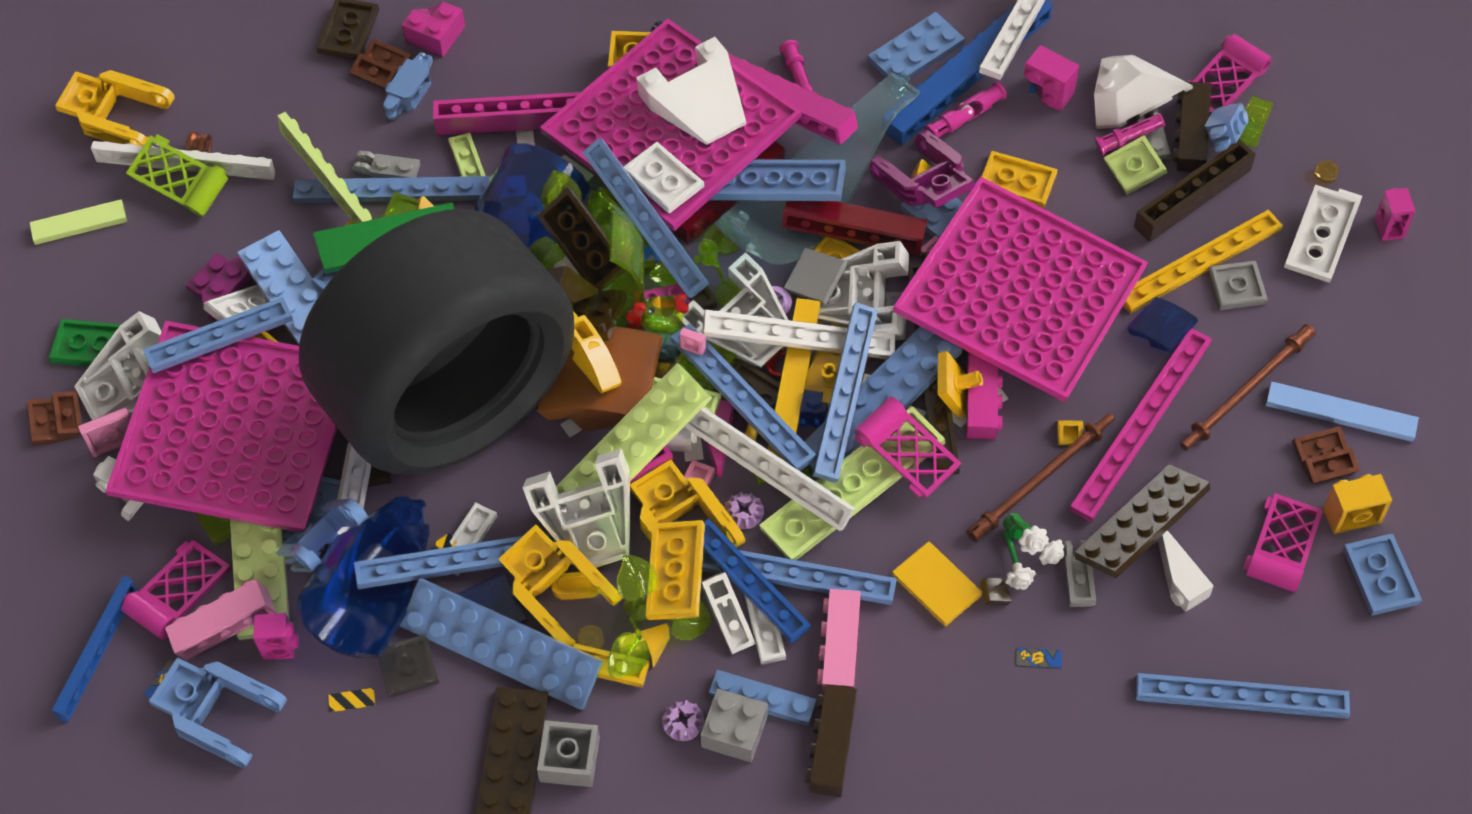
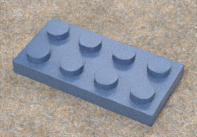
(917, 47)

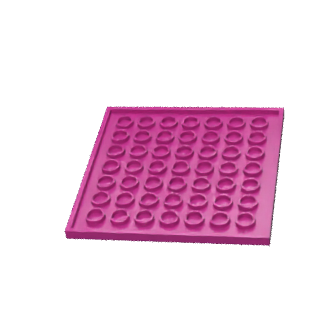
(618, 115)
(1021, 288)
(227, 436)

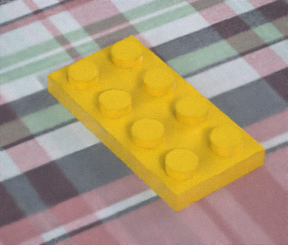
(678, 564)

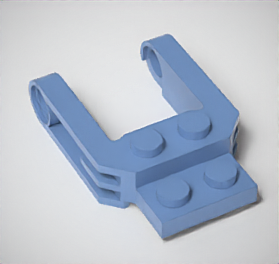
(304, 547)
(191, 693)

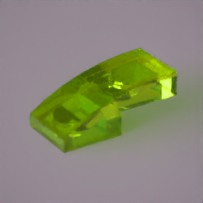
(1258, 113)

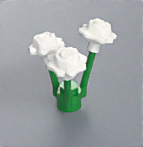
(1031, 541)

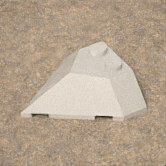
(1131, 88)

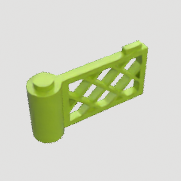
(203, 187)

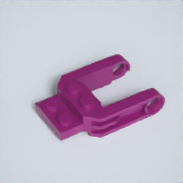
(932, 186)
(219, 279)

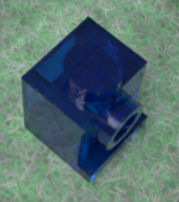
(813, 409)

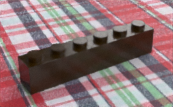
(1194, 190)

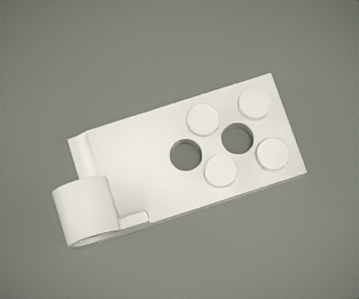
(1326, 211)

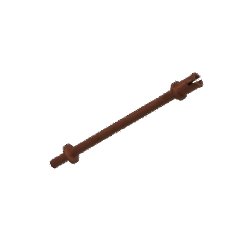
(1293, 343)
(990, 520)

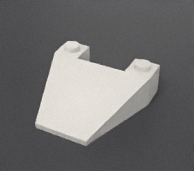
(702, 99)
(865, 284)
(755, 300)
(119, 369)
(590, 516)

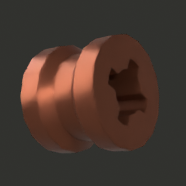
(199, 142)

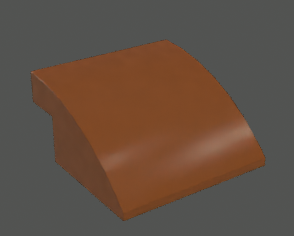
(577, 398)

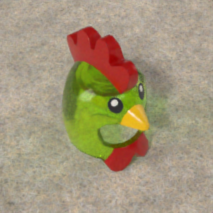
(658, 314)

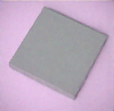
(815, 276)
(1237, 285)

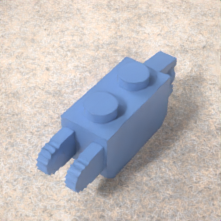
(408, 86)
(1226, 125)

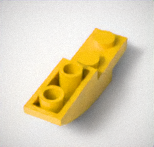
(593, 356)

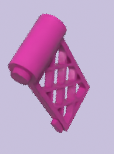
(1246, 59)
(883, 424)
(1276, 566)
(152, 611)

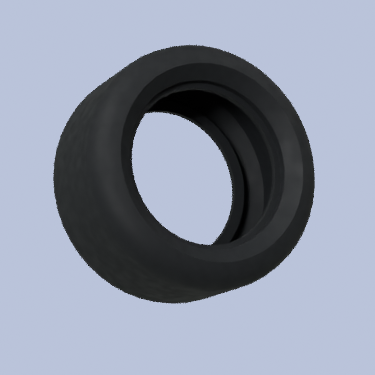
(435, 341)

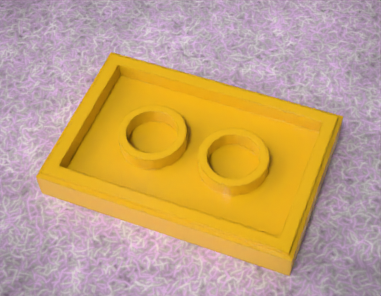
(1020, 177)
(937, 584)

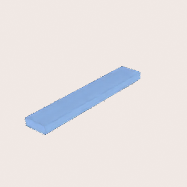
(1342, 411)

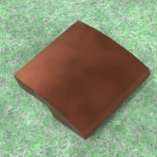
(379, 63)
(54, 418)
(1325, 455)

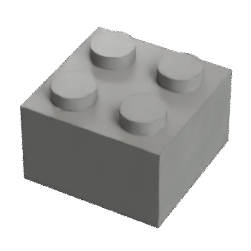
(734, 725)
(568, 753)

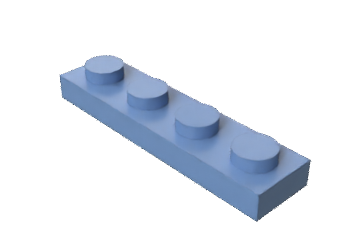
(780, 702)

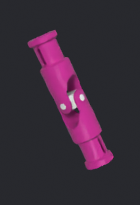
(964, 113)

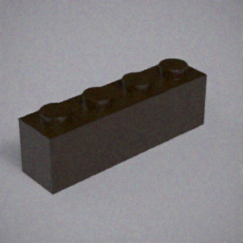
(1191, 134)
(833, 740)

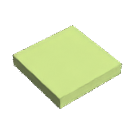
(1135, 165)

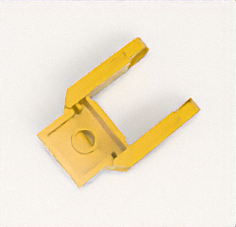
(93, 98)
(669, 495)
(538, 564)

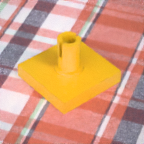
(823, 374)
(954, 384)

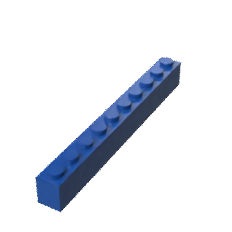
(954, 79)

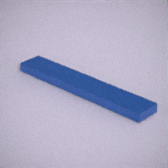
(753, 584)
(93, 652)

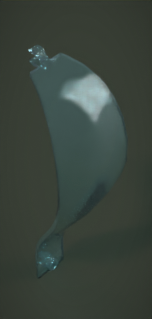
(758, 224)

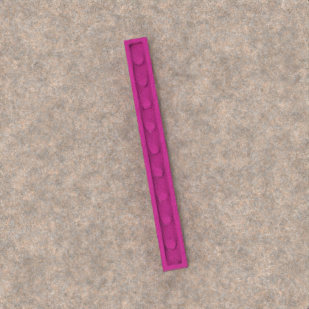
(1140, 425)

